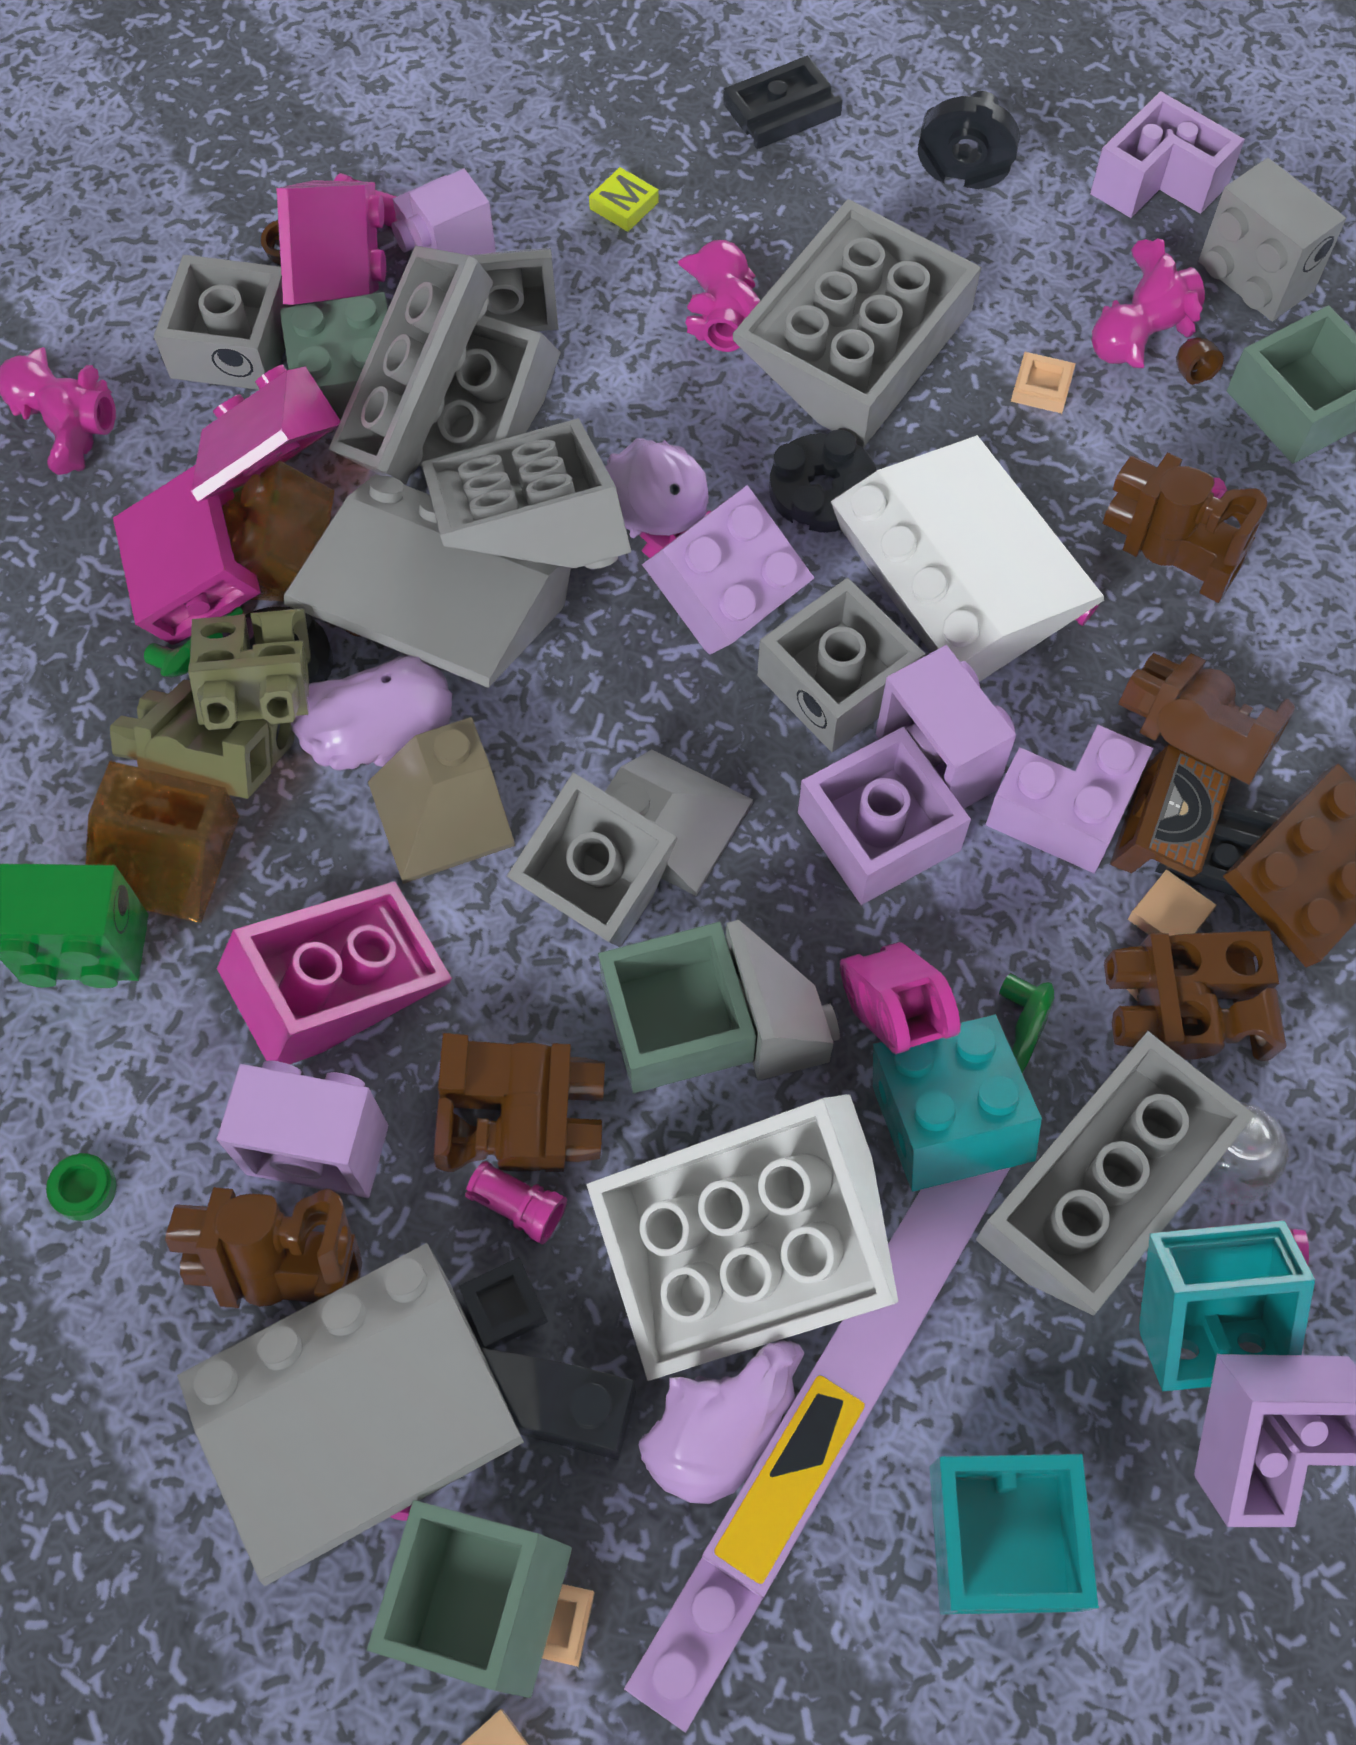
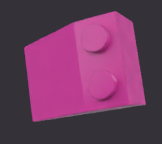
(329, 240)
(259, 431)
(329, 971)

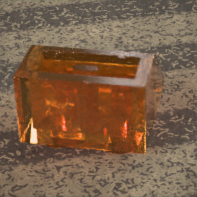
(277, 525)
(162, 836)

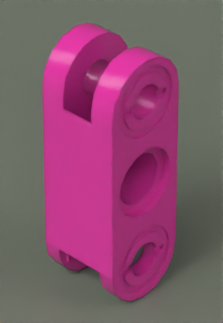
(900, 997)

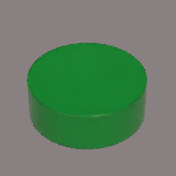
(81, 1187)

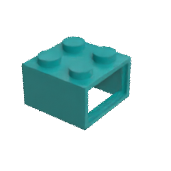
(957, 1105)
(1221, 1290)
(1012, 1534)

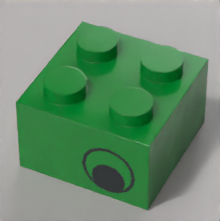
(70, 924)

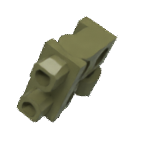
(247, 683)
(173, 743)

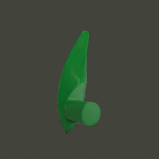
(176, 661)
(1037, 1006)

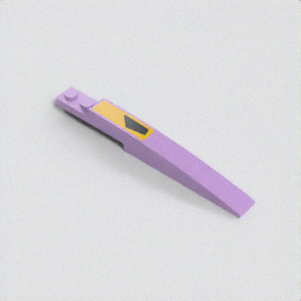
(804, 1456)

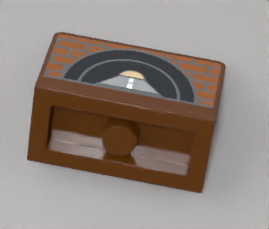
(1172, 814)

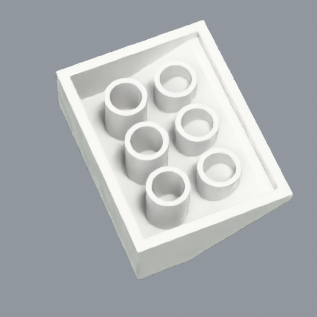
(965, 555)
(747, 1237)

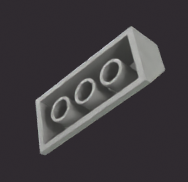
(413, 362)
(1114, 1176)

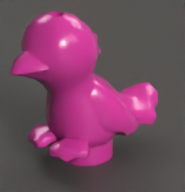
(727, 297)
(1158, 303)
(68, 406)

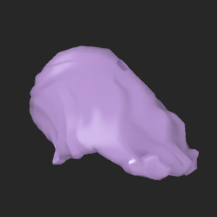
(643, 487)
(373, 713)
(720, 1427)

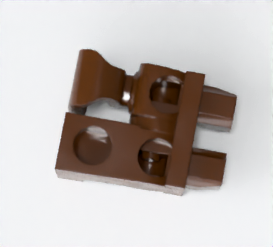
(1180, 522)
(1199, 715)
(1180, 992)
(532, 1092)
(260, 1254)

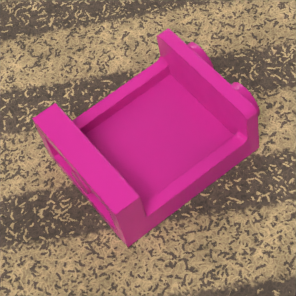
(180, 560)

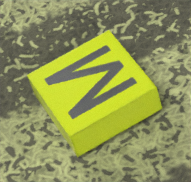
(623, 199)

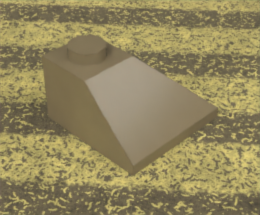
(440, 802)

